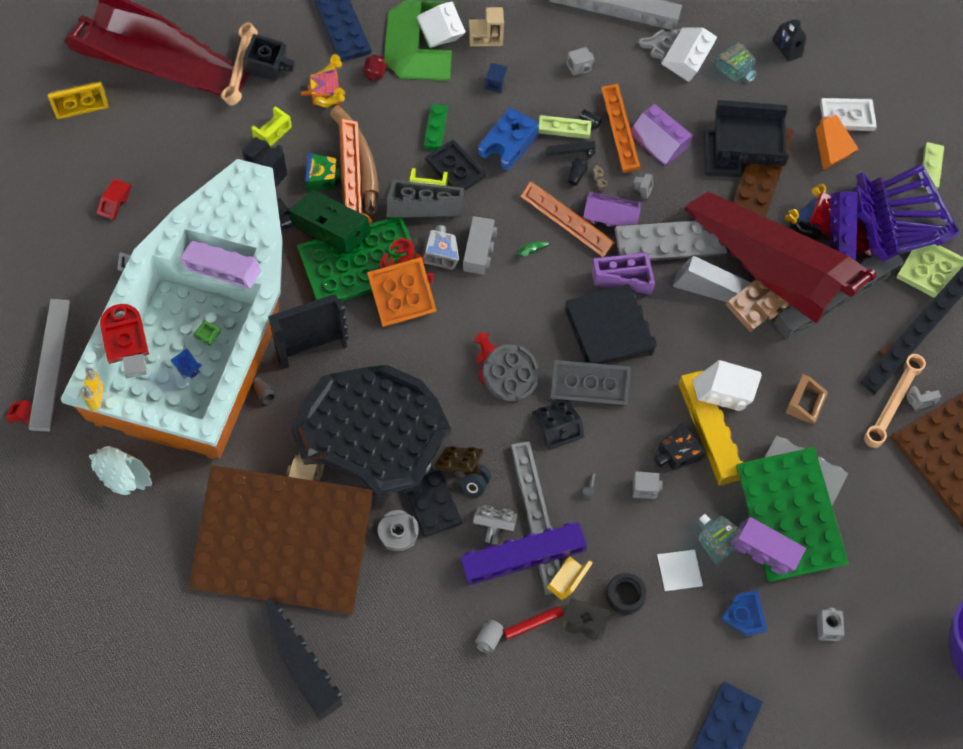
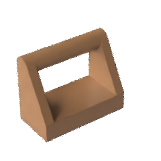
(797, 411)

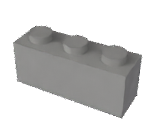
(479, 245)

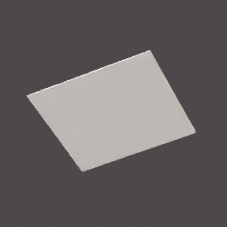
(679, 570)

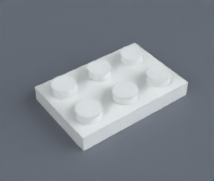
(853, 113)

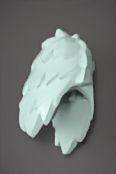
(120, 470)

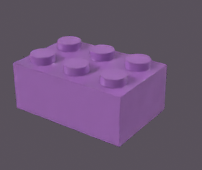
(767, 546)

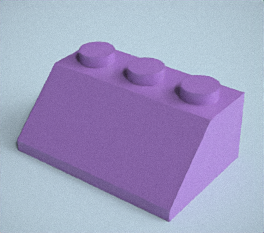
(660, 135)
(611, 210)

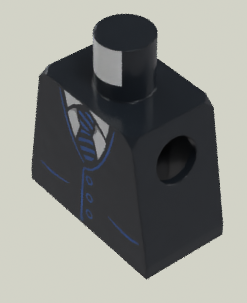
(790, 39)

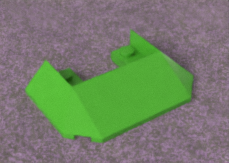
(402, 44)

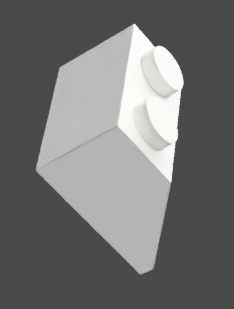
(441, 25)

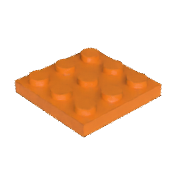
(402, 291)

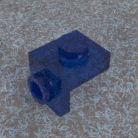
(186, 364)

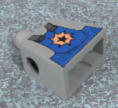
(440, 249)

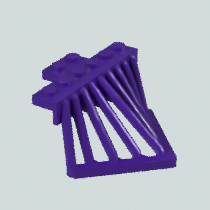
(886, 233)

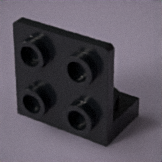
(559, 423)

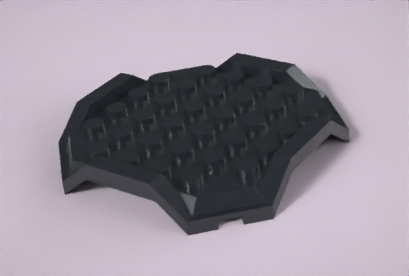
(372, 427)

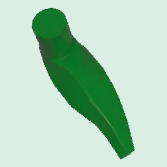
(531, 248)

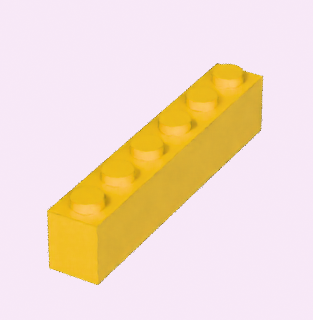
(712, 432)

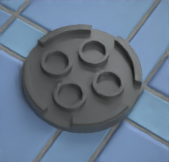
(510, 372)

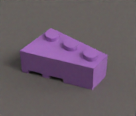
(622, 270)

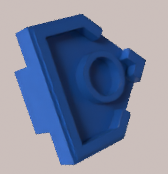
(746, 614)

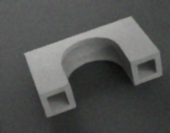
(833, 475)

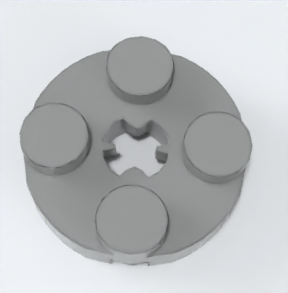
(398, 542)

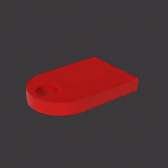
(123, 335)

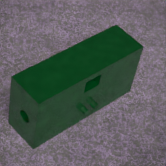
(330, 221)

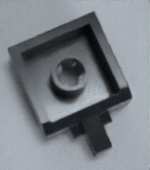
(266, 58)

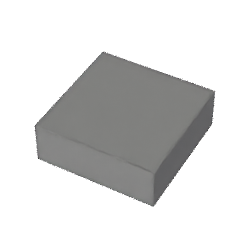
(134, 366)

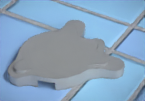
(659, 43)

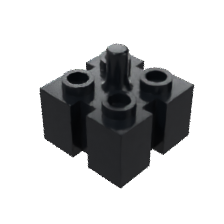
(260, 153)

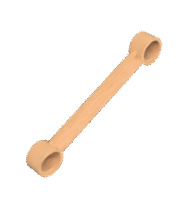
(231, 94)
(894, 400)

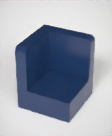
(495, 77)

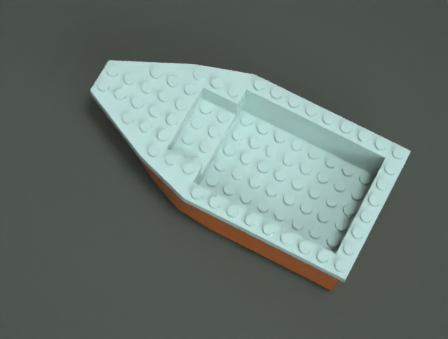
(195, 414)

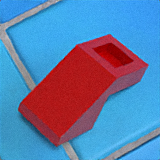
(112, 197)
(20, 411)

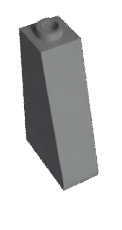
(708, 280)

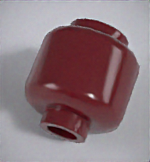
(374, 67)

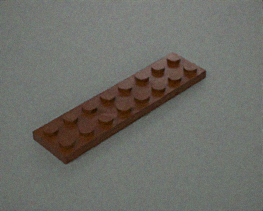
(759, 184)

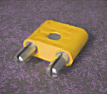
(92, 389)

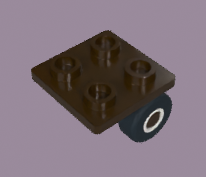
(467, 462)

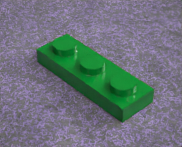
(435, 127)

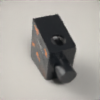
(679, 449)

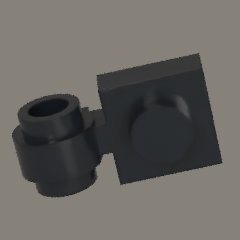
(284, 216)

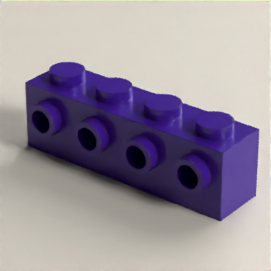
(843, 222)

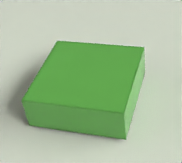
(207, 333)

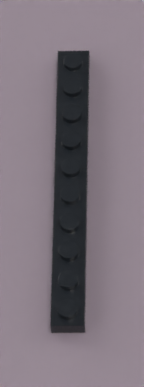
(914, 334)

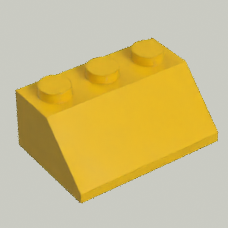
(78, 100)

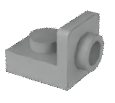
(923, 400)

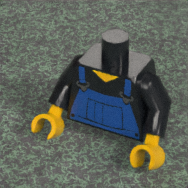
(800, 220)

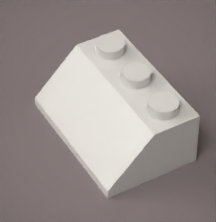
(689, 52)
(727, 385)

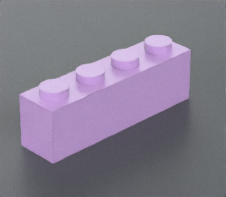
(221, 264)

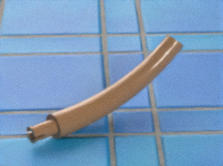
(368, 171)

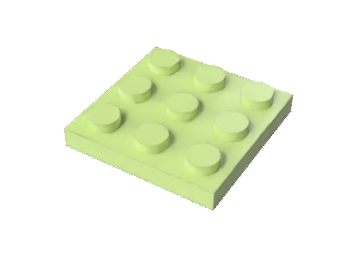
(930, 268)

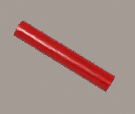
(533, 622)

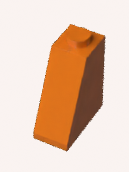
(834, 141)

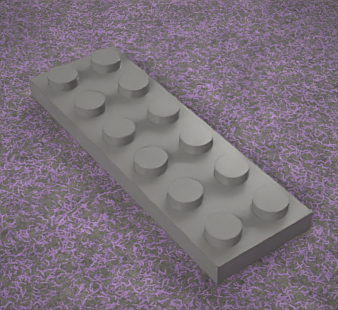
(668, 240)

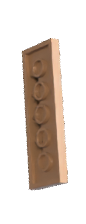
(755, 305)

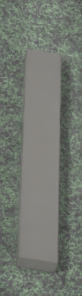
(49, 365)
(533, 502)

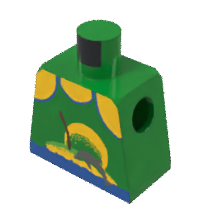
(321, 173)

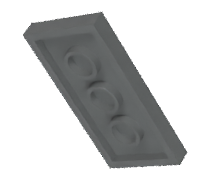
(590, 382)

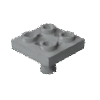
(495, 521)

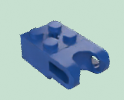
(510, 138)

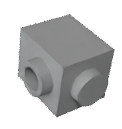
(580, 61)

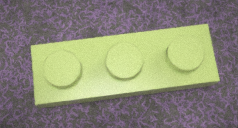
(564, 127)
(933, 162)

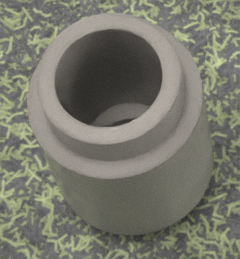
(489, 636)

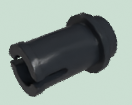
(596, 120)

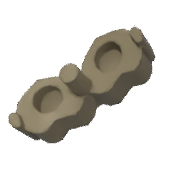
(598, 174)

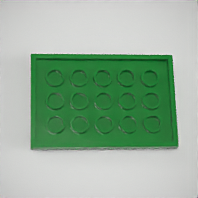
(346, 274)
(792, 499)

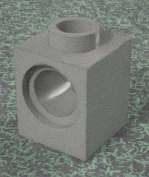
(646, 485)
(826, 632)

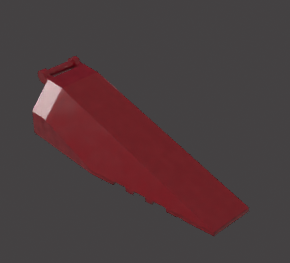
(150, 43)
(781, 259)

